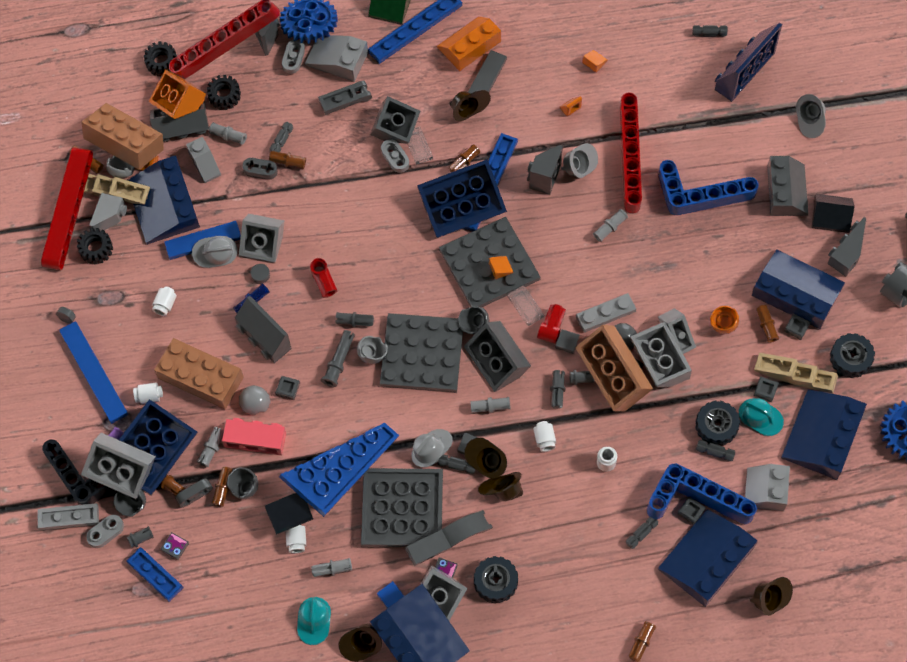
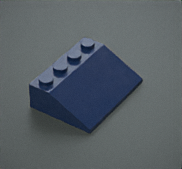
(748, 62)
(461, 198)
(168, 203)
(797, 288)
(824, 432)
(159, 435)
(707, 556)
(419, 630)

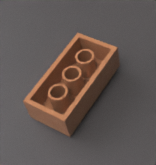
(122, 136)
(614, 368)
(199, 373)

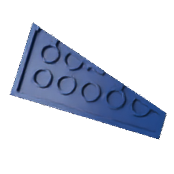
(334, 472)

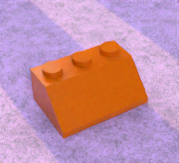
(471, 42)
(176, 96)

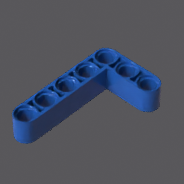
(702, 194)
(699, 494)

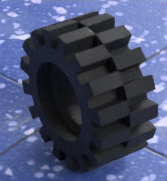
(155, 51)
(225, 101)
(90, 237)

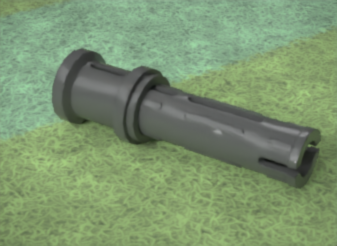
(336, 366)

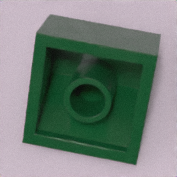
(389, 10)

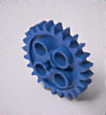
(308, 20)
(894, 417)

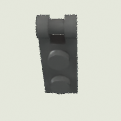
(344, 97)

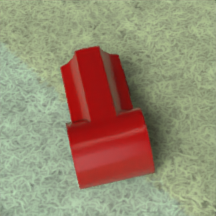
(323, 279)
(550, 328)

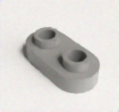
(293, 58)
(395, 157)
(106, 532)

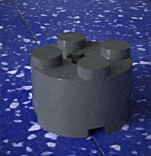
(896, 285)

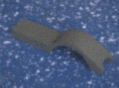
(447, 537)

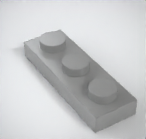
(606, 312)
(68, 516)

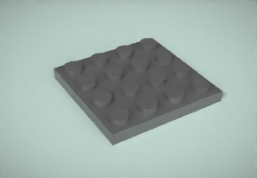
(470, 265)
(422, 353)
(400, 506)

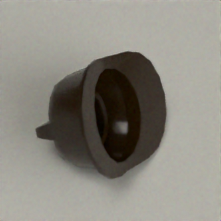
(469, 104)
(485, 457)
(504, 487)
(772, 595)
(360, 643)

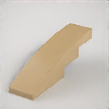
(128, 190)
(796, 373)

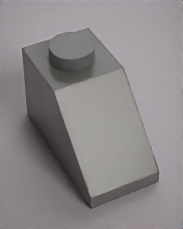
(203, 159)
(108, 212)
(679, 328)

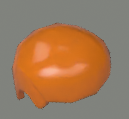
(724, 319)

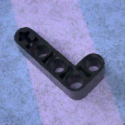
(70, 472)

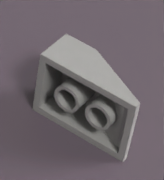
(338, 56)

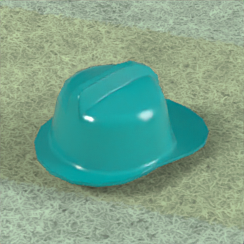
(761, 416)
(314, 620)

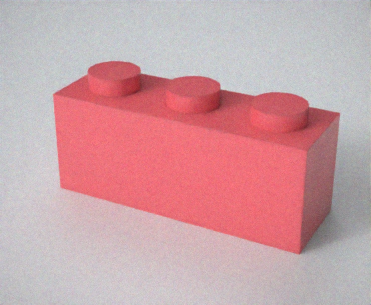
(254, 436)

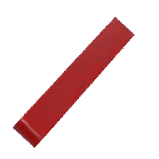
(224, 39)
(630, 160)
(67, 208)

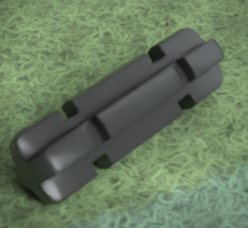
(710, 30)
(281, 137)
(715, 450)
(456, 463)
(641, 532)

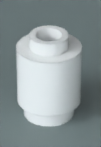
(164, 301)
(147, 391)
(545, 436)
(606, 459)
(296, 539)

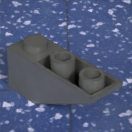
(849, 251)

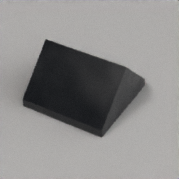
(833, 213)
(288, 513)

